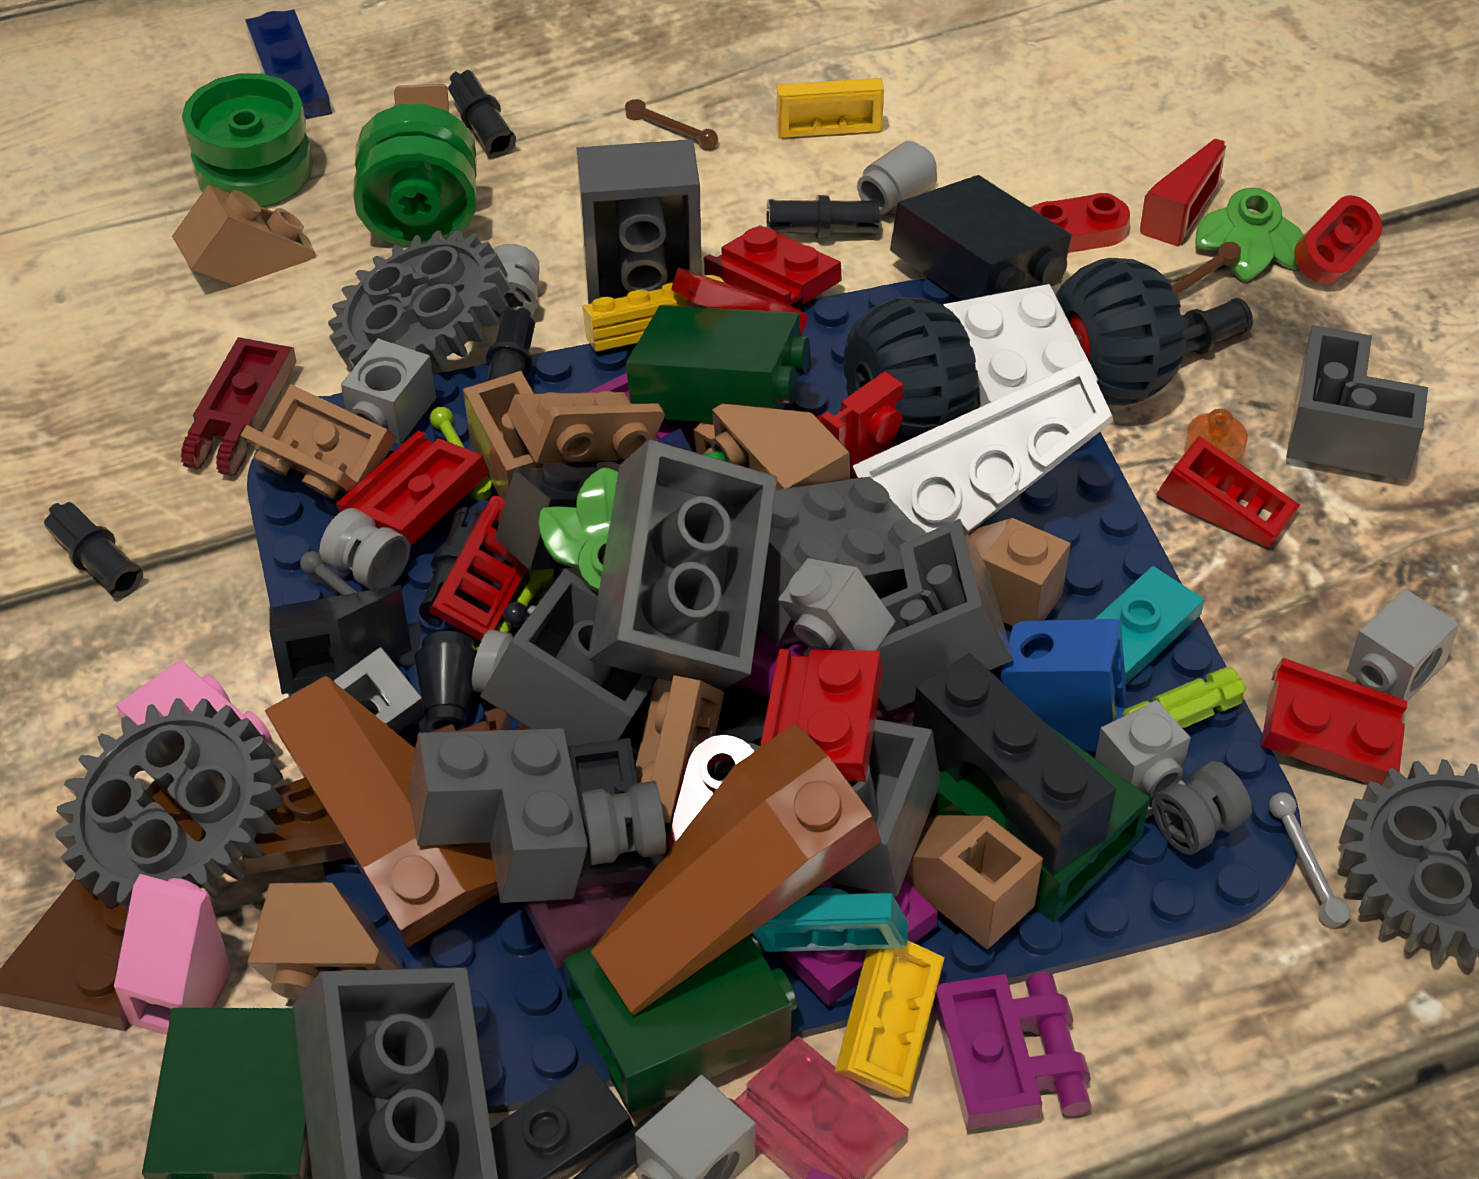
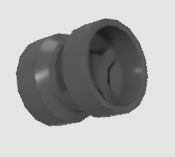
(1197, 810)
(606, 826)

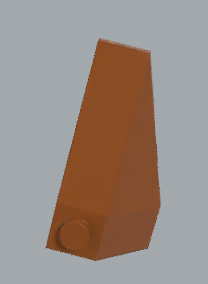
(362, 784)
(749, 853)

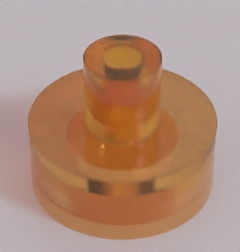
(1221, 431)

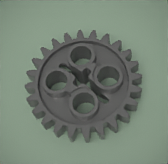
(422, 299)
(196, 760)
(1418, 842)

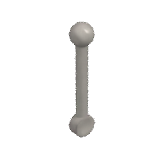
(1333, 910)

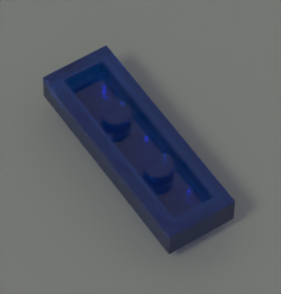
(286, 55)

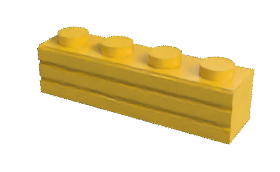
(624, 319)

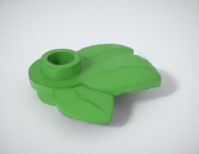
(1259, 235)
(581, 533)

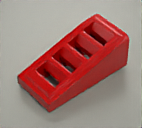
(1182, 195)
(1196, 485)
(462, 613)

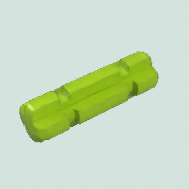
(1198, 698)

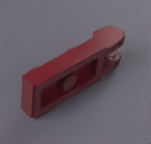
(237, 398)

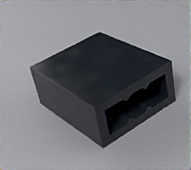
(979, 240)

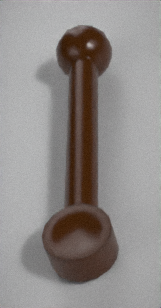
(636, 110)
(1228, 254)

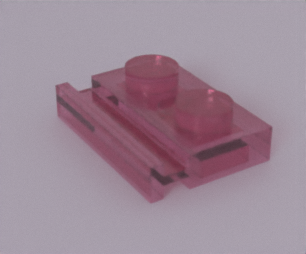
(818, 1118)

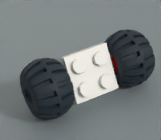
(989, 346)

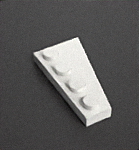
(991, 453)

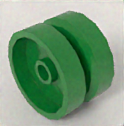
(249, 136)
(415, 174)

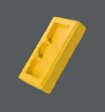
(829, 108)
(890, 1018)

